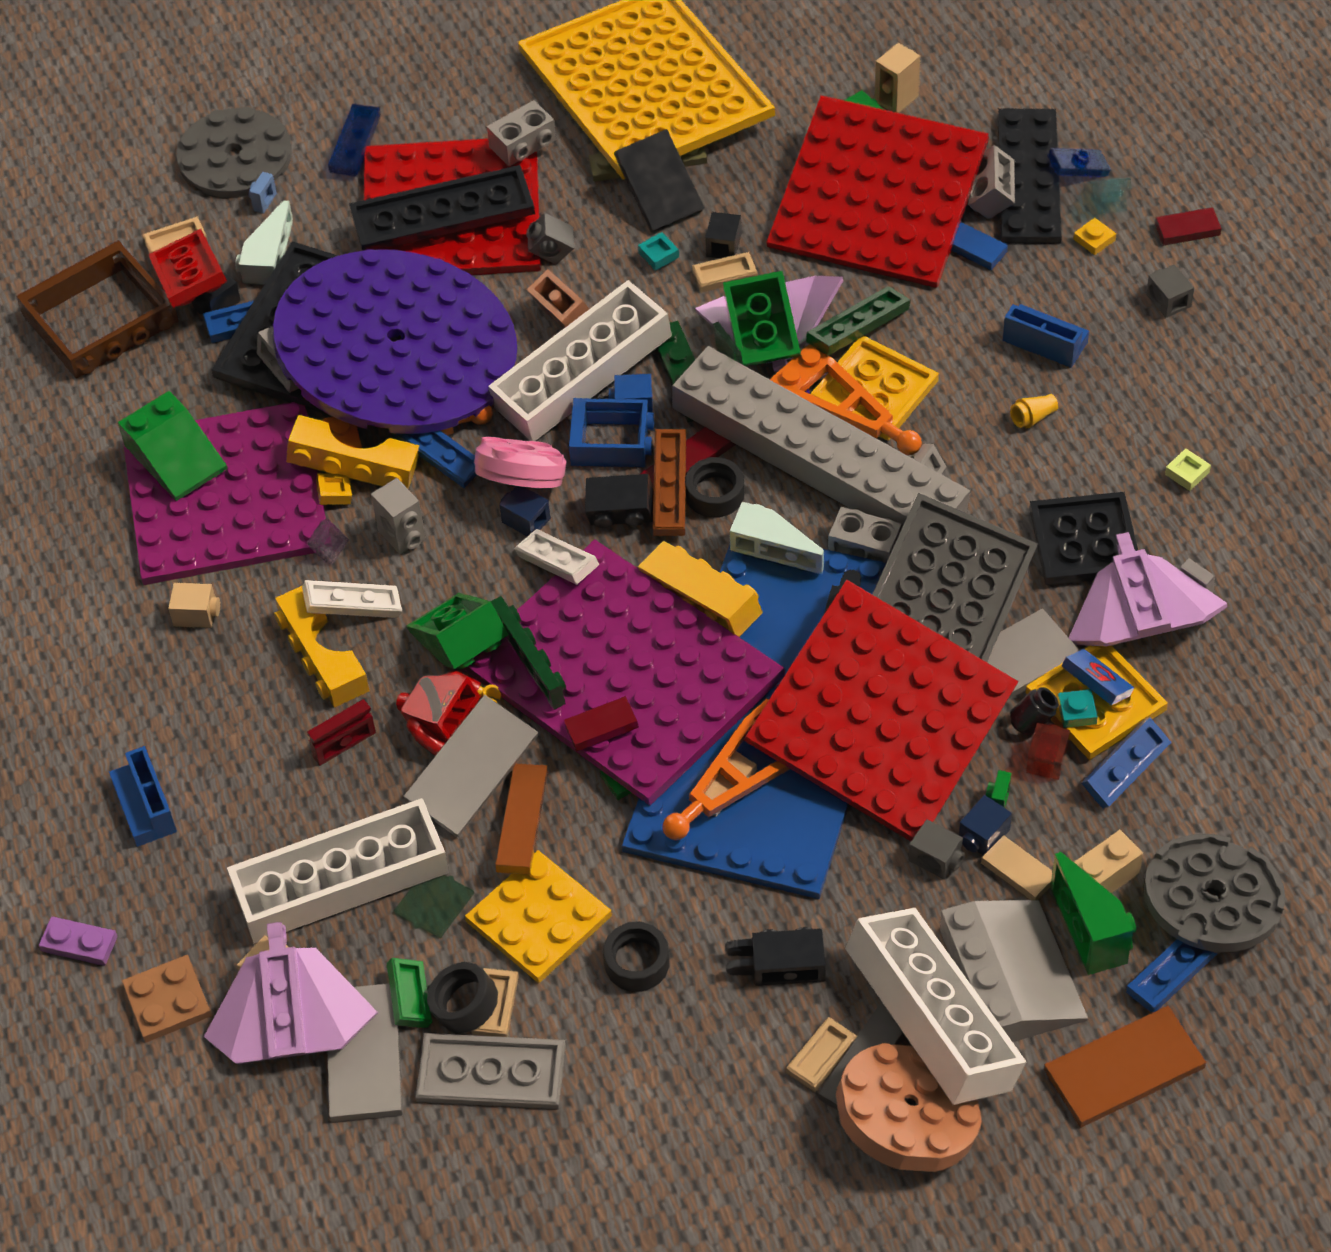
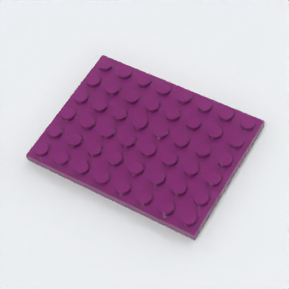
(640, 641)

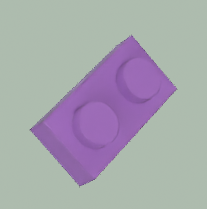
(78, 941)

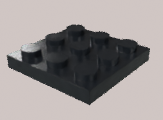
(1079, 534)

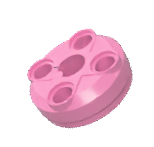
(519, 463)

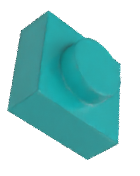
(658, 251)
(1077, 708)

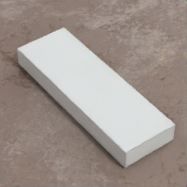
(556, 556)
(351, 599)

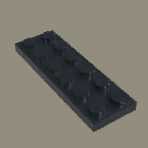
(1027, 138)
(442, 208)

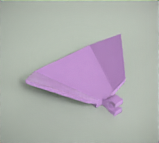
(808, 302)
(1140, 599)
(287, 1005)

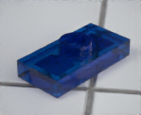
(1078, 162)

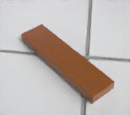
(669, 482)
(521, 819)

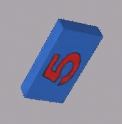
(1097, 677)

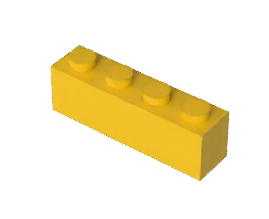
(703, 587)

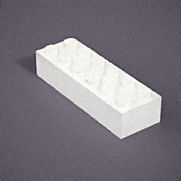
(580, 360)
(339, 869)
(935, 1006)

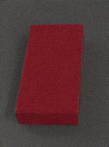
(1188, 226)
(601, 723)

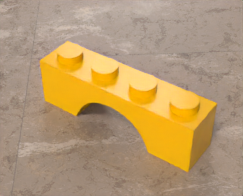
(315, 447)
(337, 672)

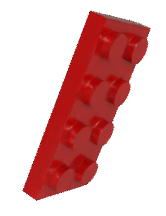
(187, 268)

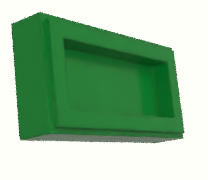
(409, 993)

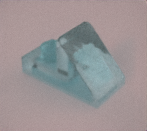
(1110, 194)

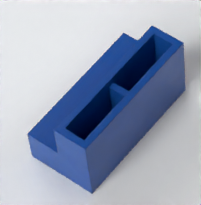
(1044, 335)
(142, 798)

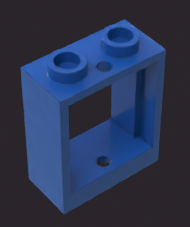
(610, 411)

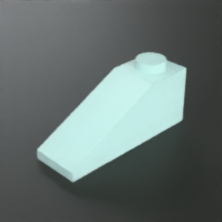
(265, 246)
(770, 537)

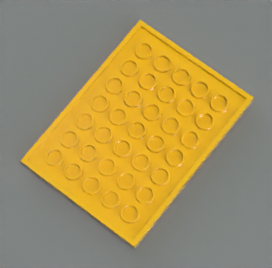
(645, 72)

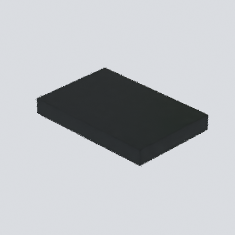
(659, 180)

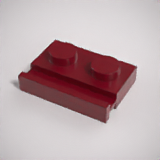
(341, 732)

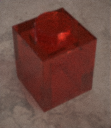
(1048, 751)

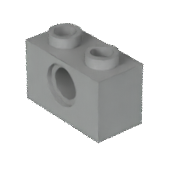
(398, 516)

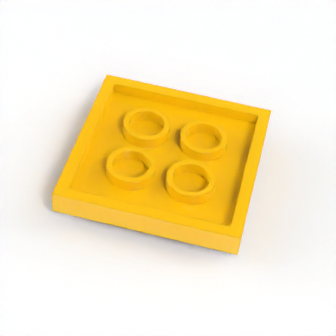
(886, 374)
(1113, 720)
(538, 917)

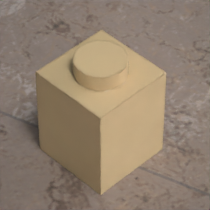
(193, 605)

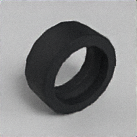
(714, 506)
(636, 980)
(448, 982)

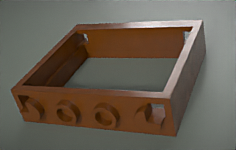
(78, 279)

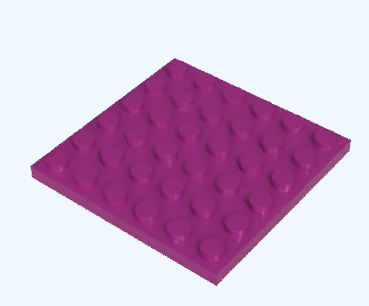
(239, 518)

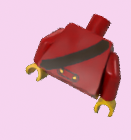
(440, 706)

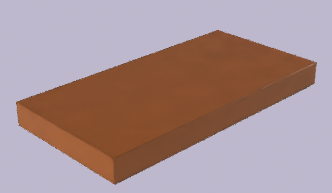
(1124, 1066)

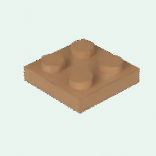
(166, 998)

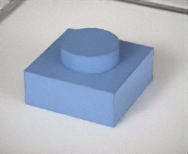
(262, 192)

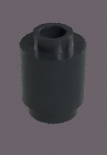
(1034, 708)

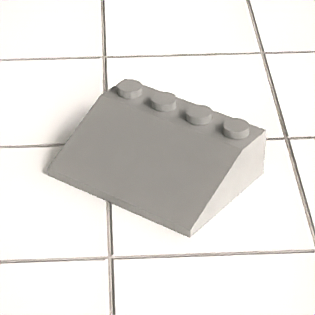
(1013, 965)

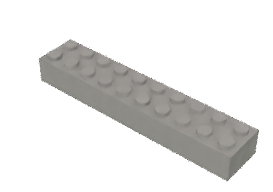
(807, 440)

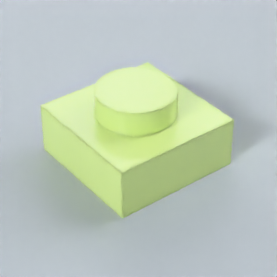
(1187, 469)

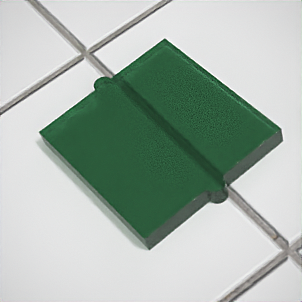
(725, 344)
(434, 904)

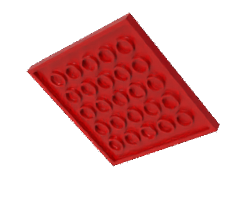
(878, 191)
(478, 250)
(881, 711)

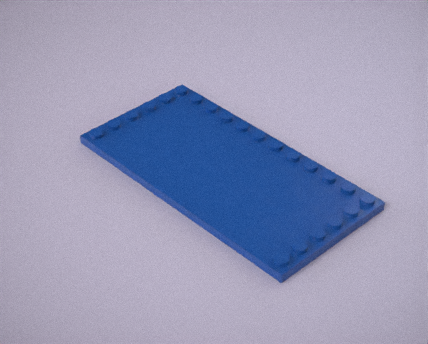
(790, 825)

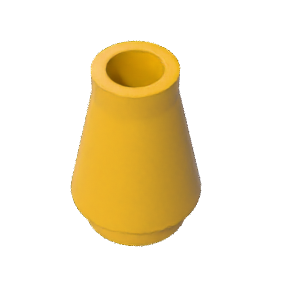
(1031, 410)

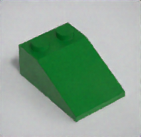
(761, 318)
(171, 445)
(459, 630)
(1092, 916)

